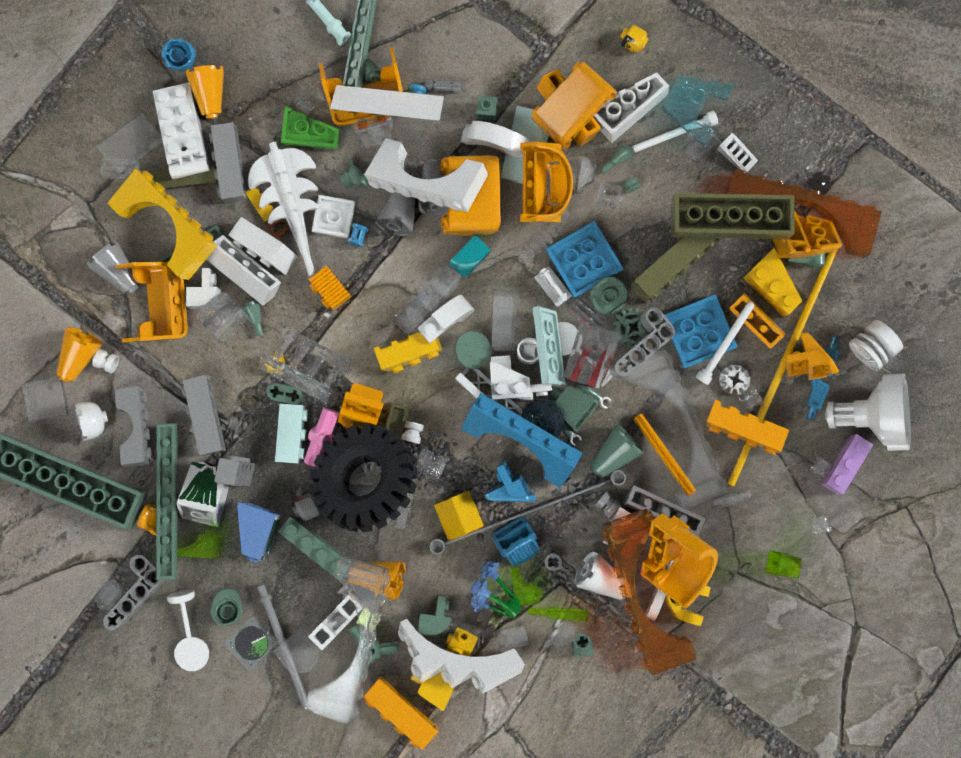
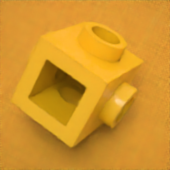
(461, 642)

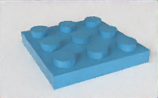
(584, 259)
(699, 331)

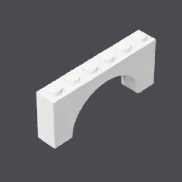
(454, 190)

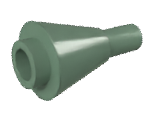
(372, 71)
(621, 155)
(253, 311)

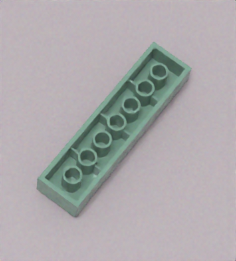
(69, 482)

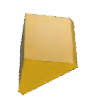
(459, 515)

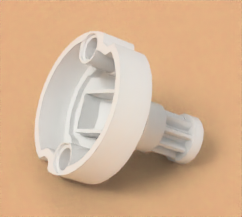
(883, 412)

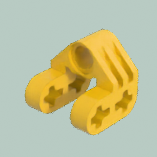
(686, 615)

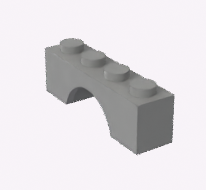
(135, 450)

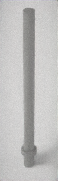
(265, 598)

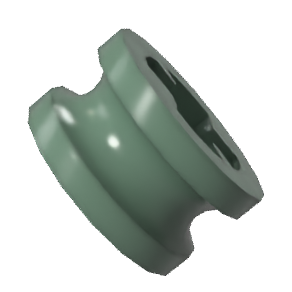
(631, 185)

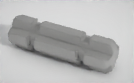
(442, 86)

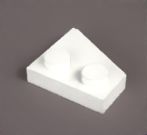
(508, 383)

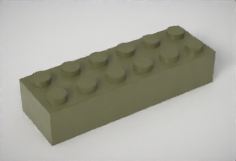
(732, 216)
(672, 263)

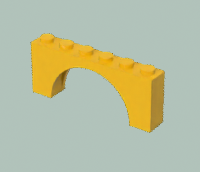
(192, 243)

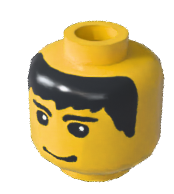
(634, 38)

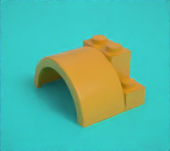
(692, 562)

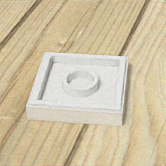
(334, 216)

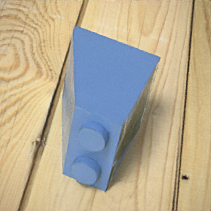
(257, 530)

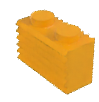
(329, 287)

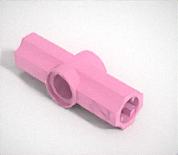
(321, 435)

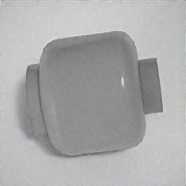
(306, 507)

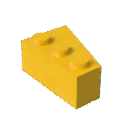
(774, 284)
(407, 352)

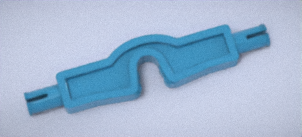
(820, 388)

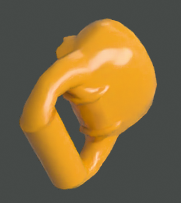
(148, 518)

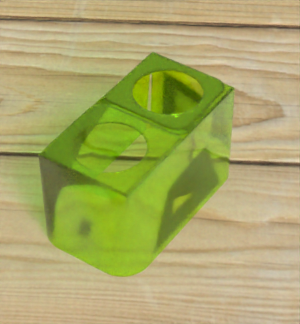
(783, 564)

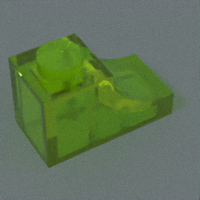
(206, 546)
(525, 590)

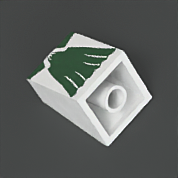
(201, 497)

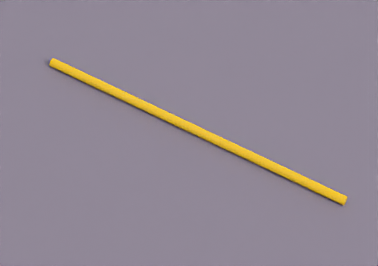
(782, 366)

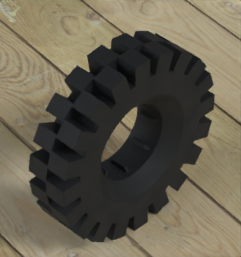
(342, 459)

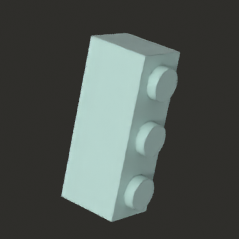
(291, 433)

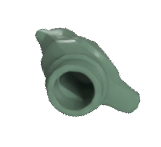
(353, 176)

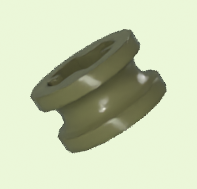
(495, 619)

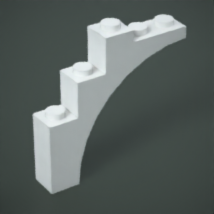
(455, 668)

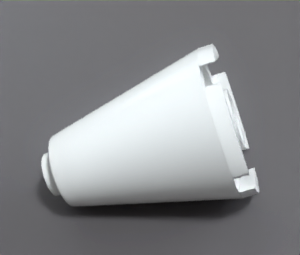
(598, 577)

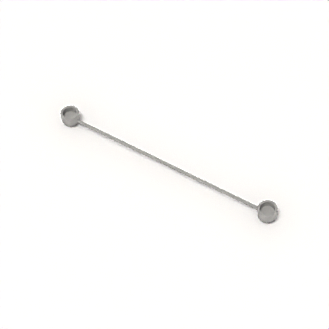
(617, 478)

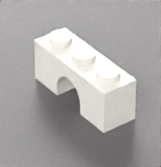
(334, 623)

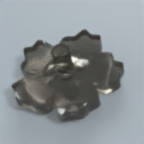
(819, 182)

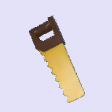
(255, 196)

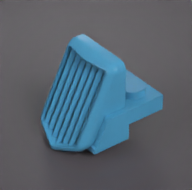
(513, 487)
(516, 541)

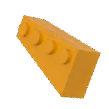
(747, 428)

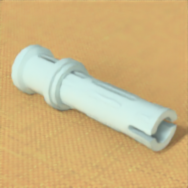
(333, 25)

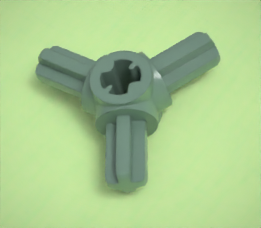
(380, 648)

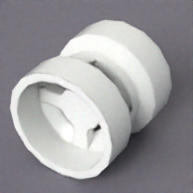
(106, 361)
(412, 432)

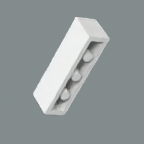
(243, 270)

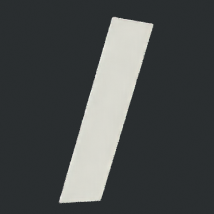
(387, 102)

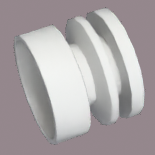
(876, 345)

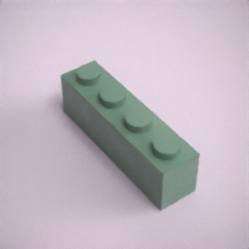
(311, 544)

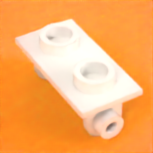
(552, 286)

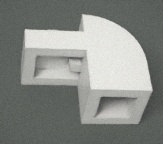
(198, 296)

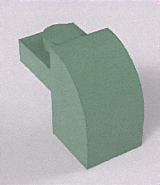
(435, 623)

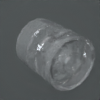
(431, 464)

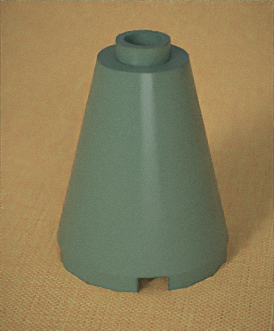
(615, 452)

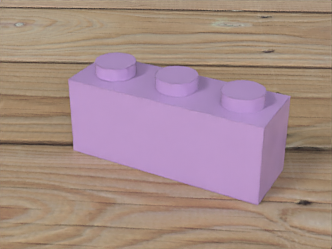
(847, 464)

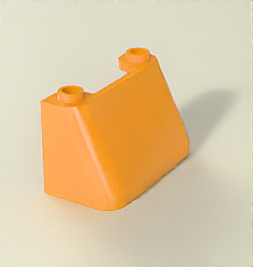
(573, 104)
(484, 213)

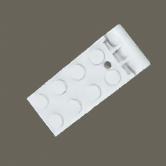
(181, 131)

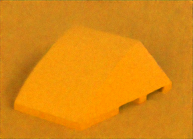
(811, 238)

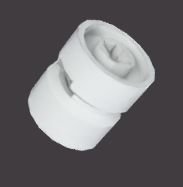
(527, 351)

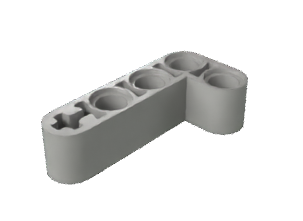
(640, 347)
(133, 595)

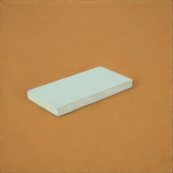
(526, 127)
(549, 346)

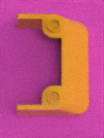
(389, 81)
(165, 301)

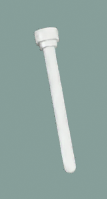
(709, 119)
(706, 373)

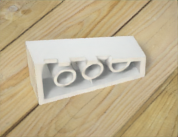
(631, 106)

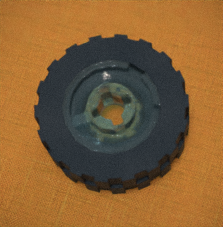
(550, 414)

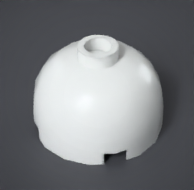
(90, 419)

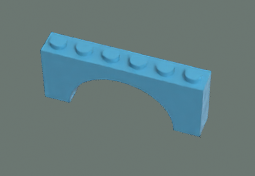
(555, 455)

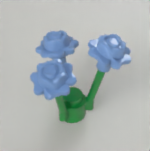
(481, 593)

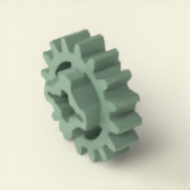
(626, 323)

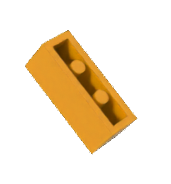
(759, 322)

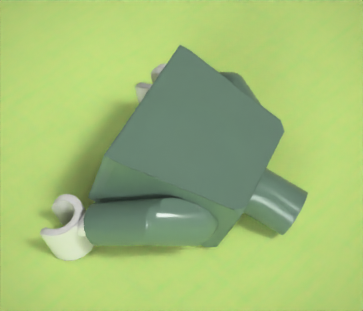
(577, 406)

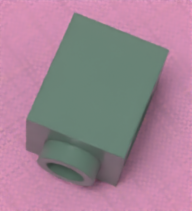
(486, 108)

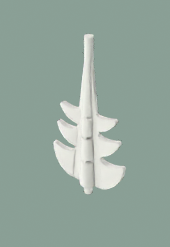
(280, 170)

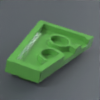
(307, 132)

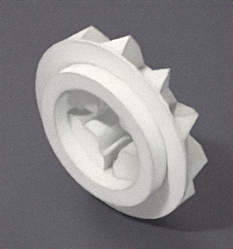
(726, 383)

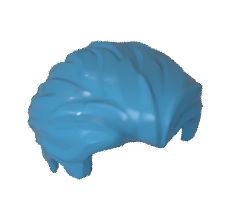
(178, 54)

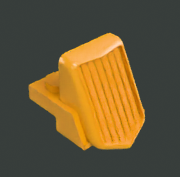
(811, 361)
(361, 407)

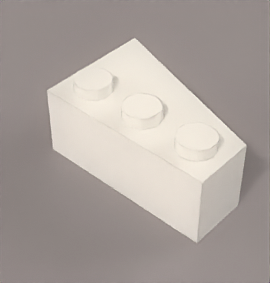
(262, 245)

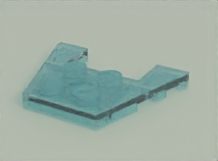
(687, 100)

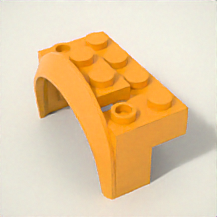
(535, 164)

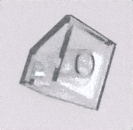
(582, 171)

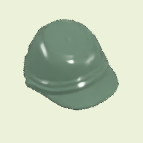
(226, 607)

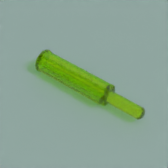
(561, 613)

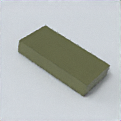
(396, 418)

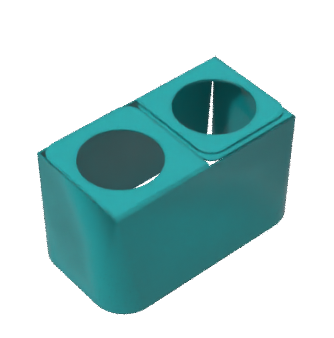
(470, 256)

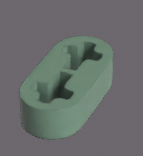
(283, 398)

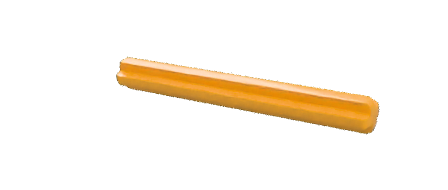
(665, 455)

